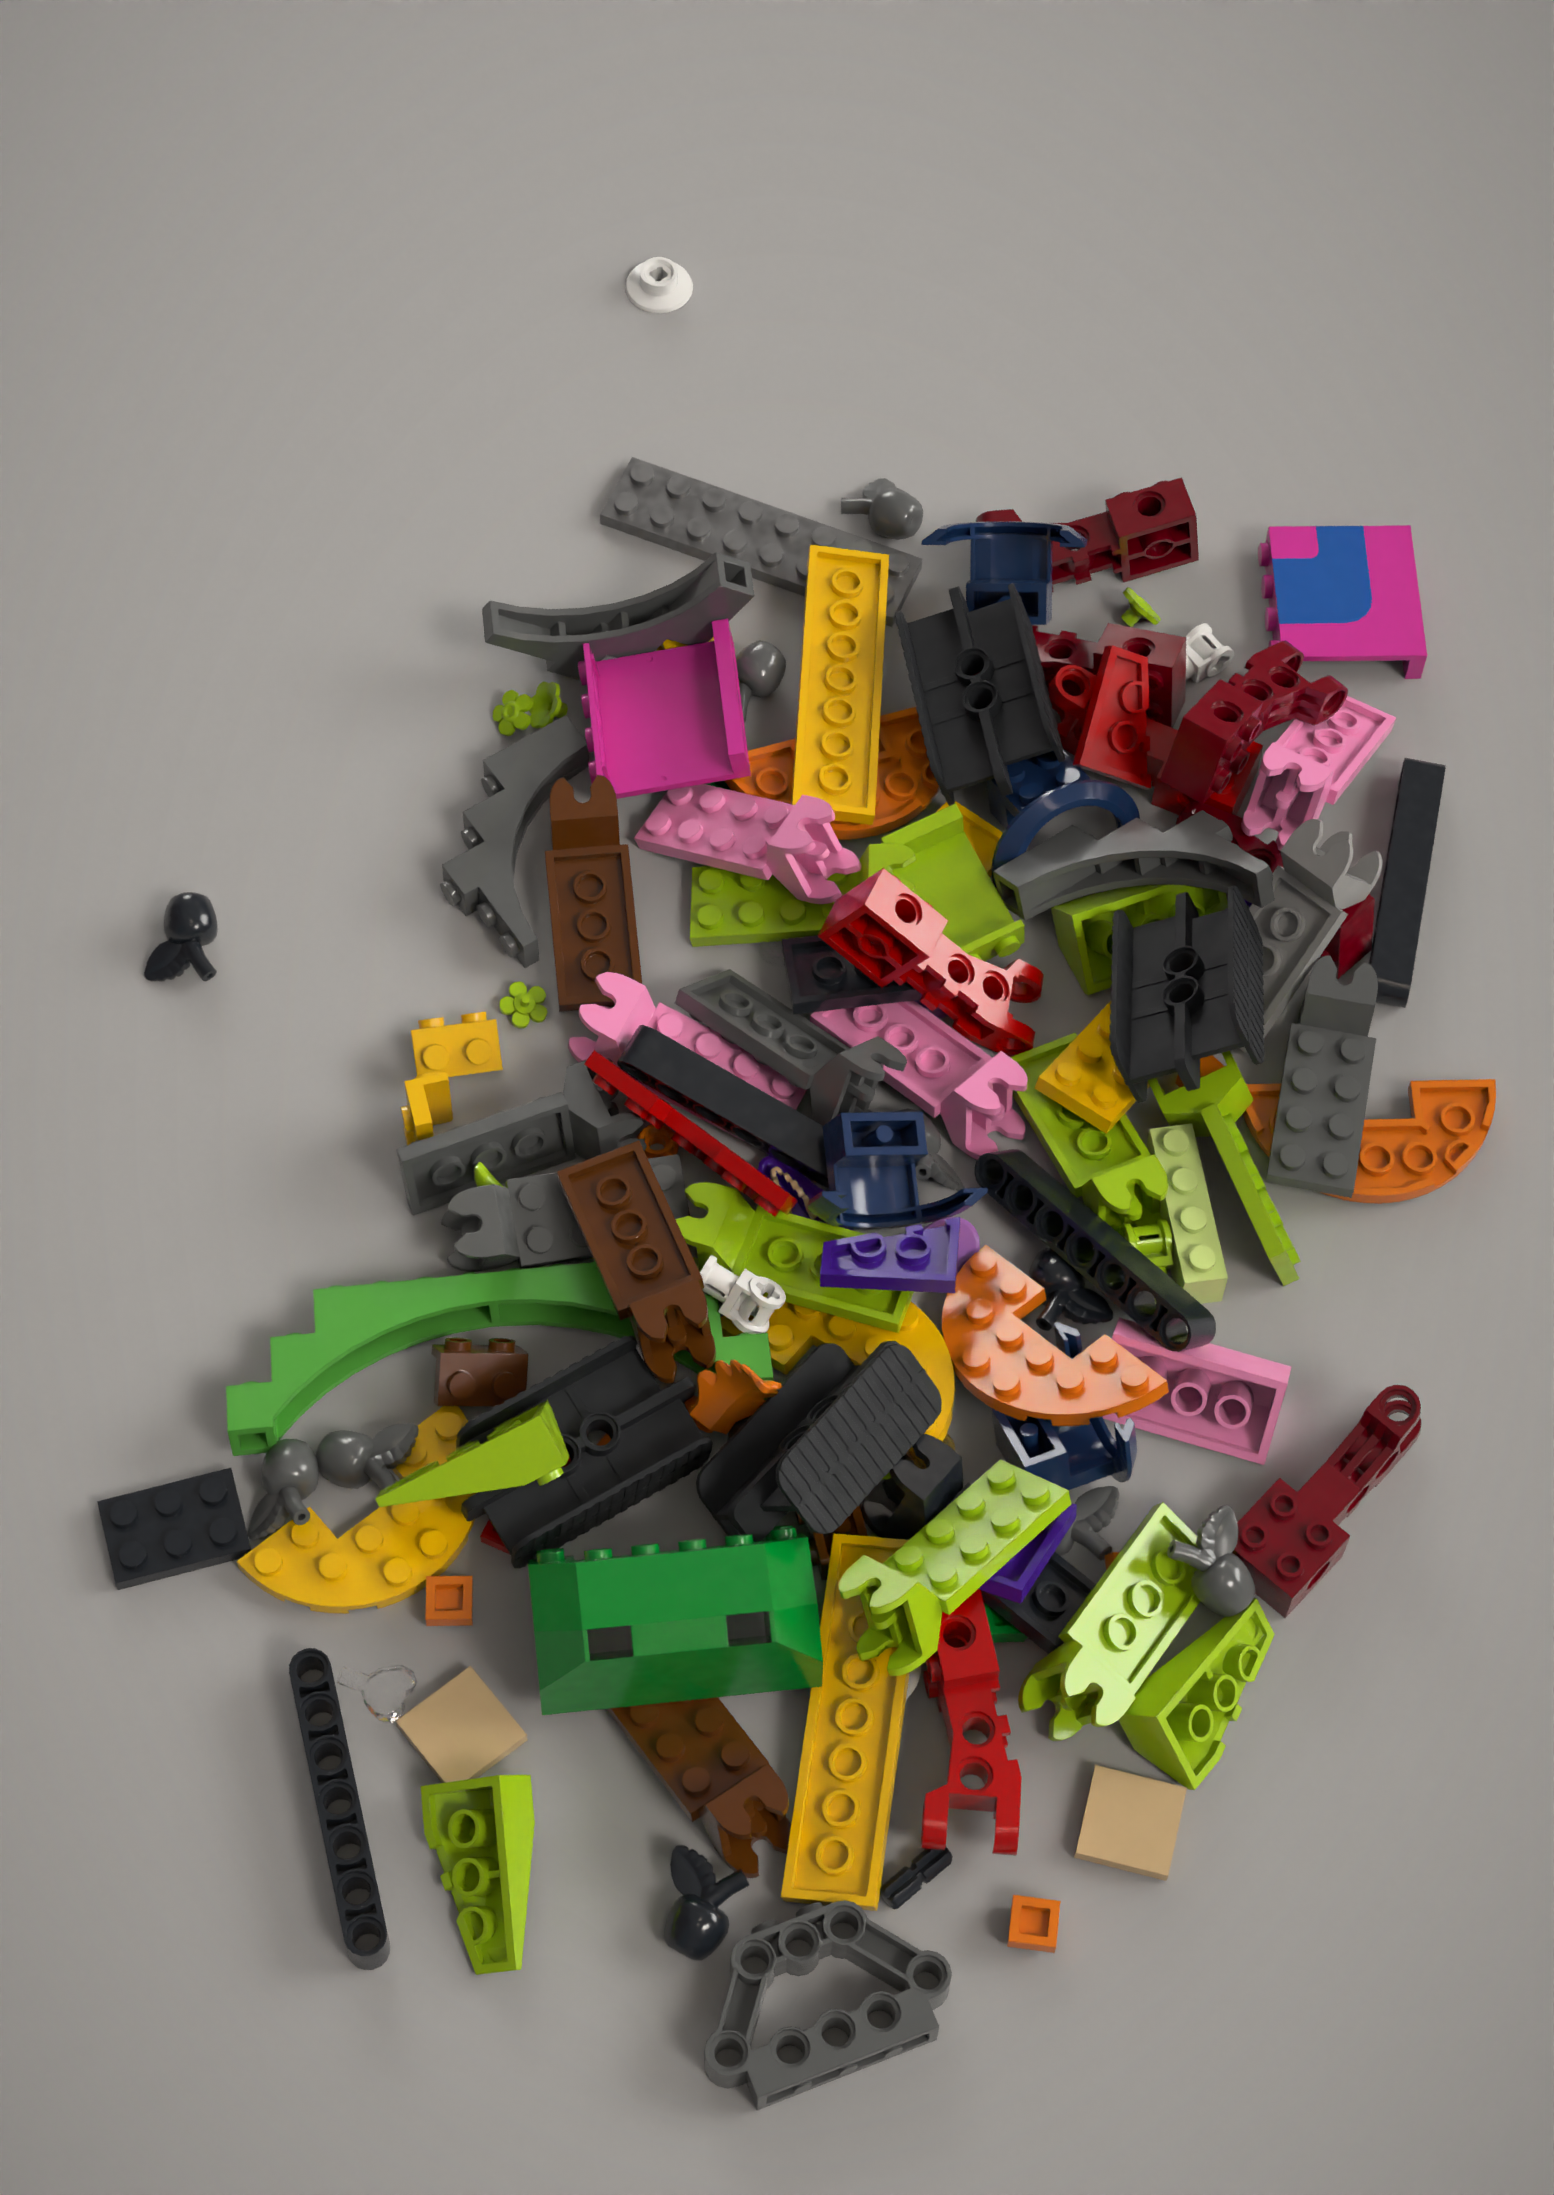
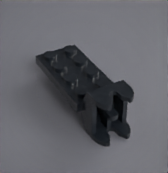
(928, 1491)

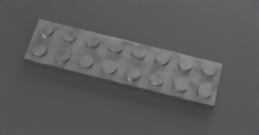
(710, 519)

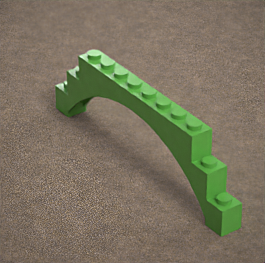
(381, 1318)

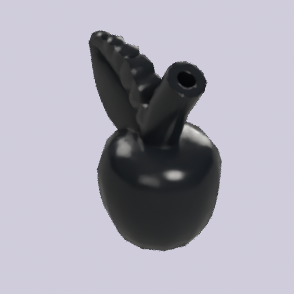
(188, 926)
(1066, 1293)
(694, 1921)

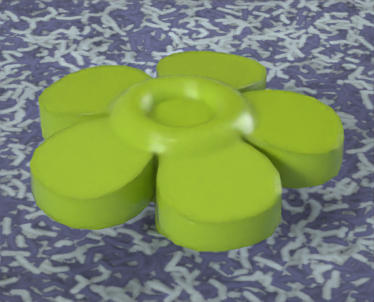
(512, 713)
(524, 1005)

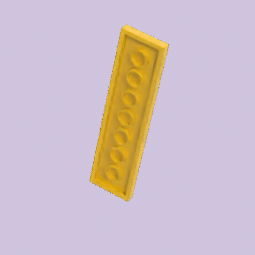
(841, 681)
(846, 1752)

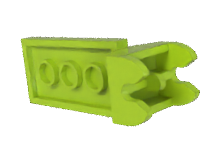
(748, 909)
(1213, 1113)
(1109, 1169)
(784, 1251)
(948, 1562)
(1117, 1631)

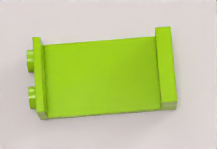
(957, 885)

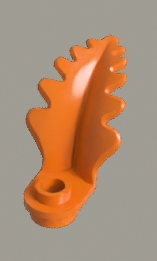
(728, 1396)

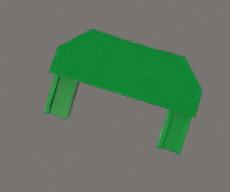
(676, 1622)

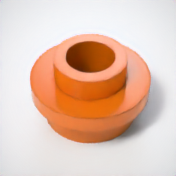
(663, 1136)

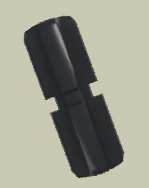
(909, 1880)

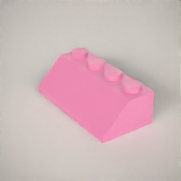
(1213, 1398)

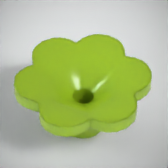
(1138, 609)
(547, 705)

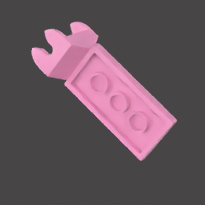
(1313, 767)
(752, 838)
(635, 1008)
(942, 1070)

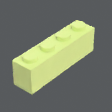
(1188, 1209)

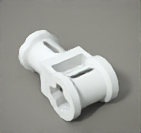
(1205, 654)
(742, 1296)

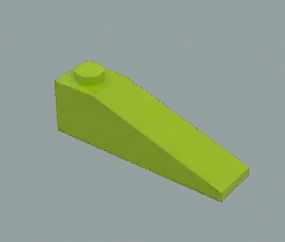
(1086, 924)
(514, 1456)
(1194, 1696)
(485, 1850)

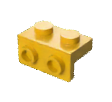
(458, 1047)
(426, 1106)

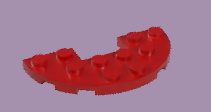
(692, 1137)

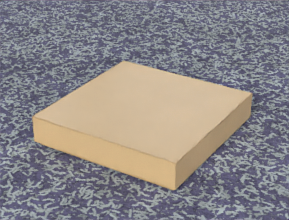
(461, 1729)
(1130, 1822)

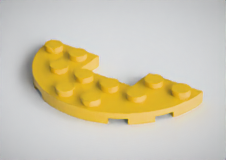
(797, 1328)
(380, 1556)

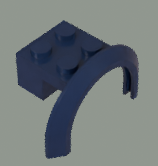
(1007, 555)
(1044, 791)
(875, 1173)
(1067, 1453)

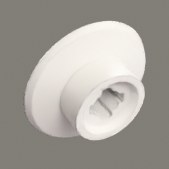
(655, 295)

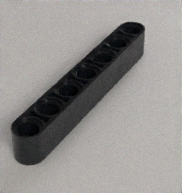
(1405, 879)
(727, 1101)
(1075, 1230)
(339, 1828)

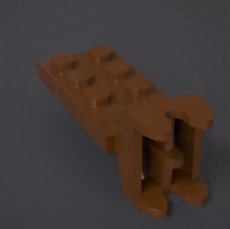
(589, 895)
(641, 1256)
(712, 1775)

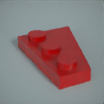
(1115, 722)

